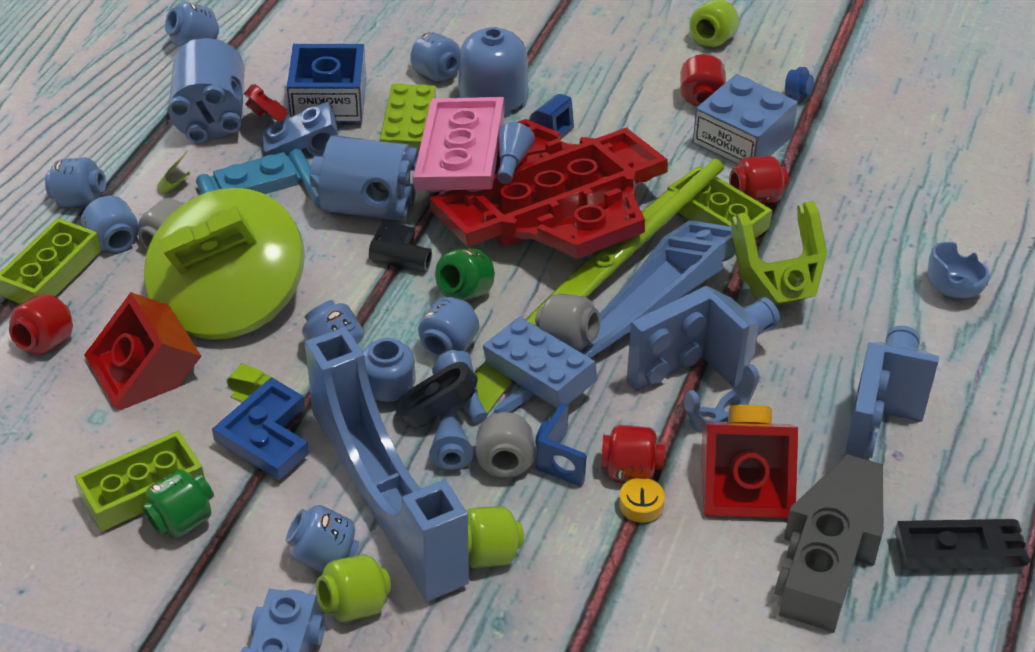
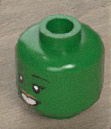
(464, 274)
(178, 503)

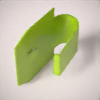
(166, 187)
(246, 381)

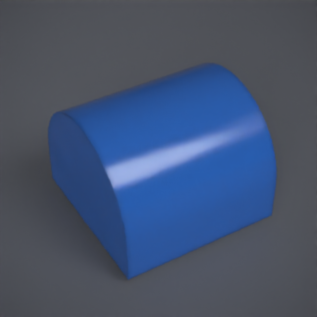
(555, 114)

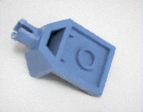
(697, 328)
(892, 382)

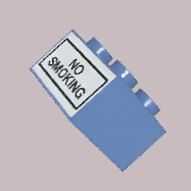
(744, 120)

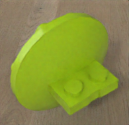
(225, 262)

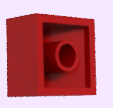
(141, 352)
(749, 469)

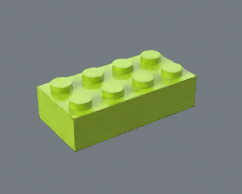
(407, 114)
(720, 202)
(49, 261)
(119, 486)

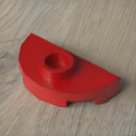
(262, 105)

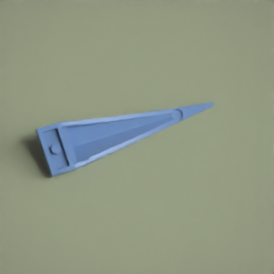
(670, 271)

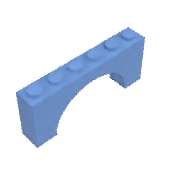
(422, 524)

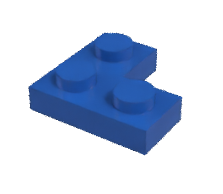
(258, 431)

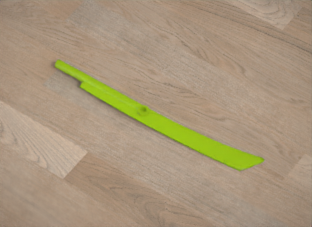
(603, 264)

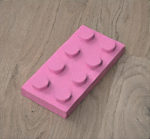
(459, 144)

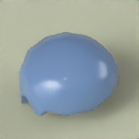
(956, 274)

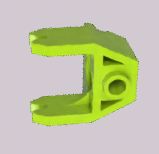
(785, 279)

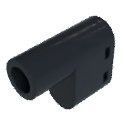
(397, 247)

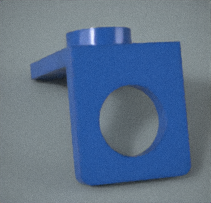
(548, 445)

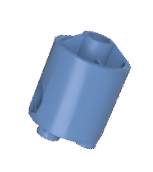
(206, 90)
(365, 177)

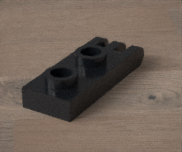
(961, 544)

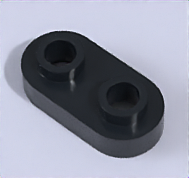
(437, 394)

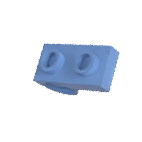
(305, 130)

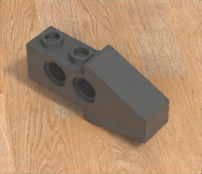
(827, 533)

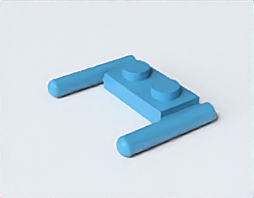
(263, 175)

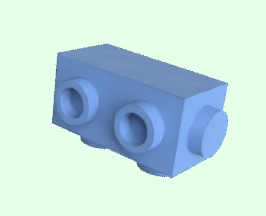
(286, 623)

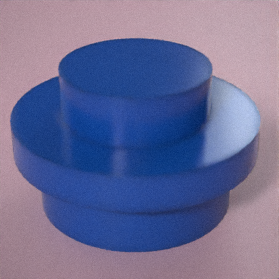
(799, 84)

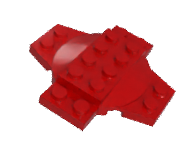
(559, 194)

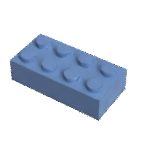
(540, 362)

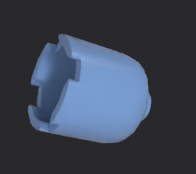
(494, 66)

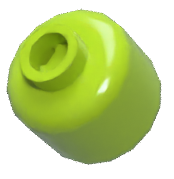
(714, 23)
(493, 536)
(353, 588)

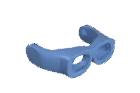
(739, 395)

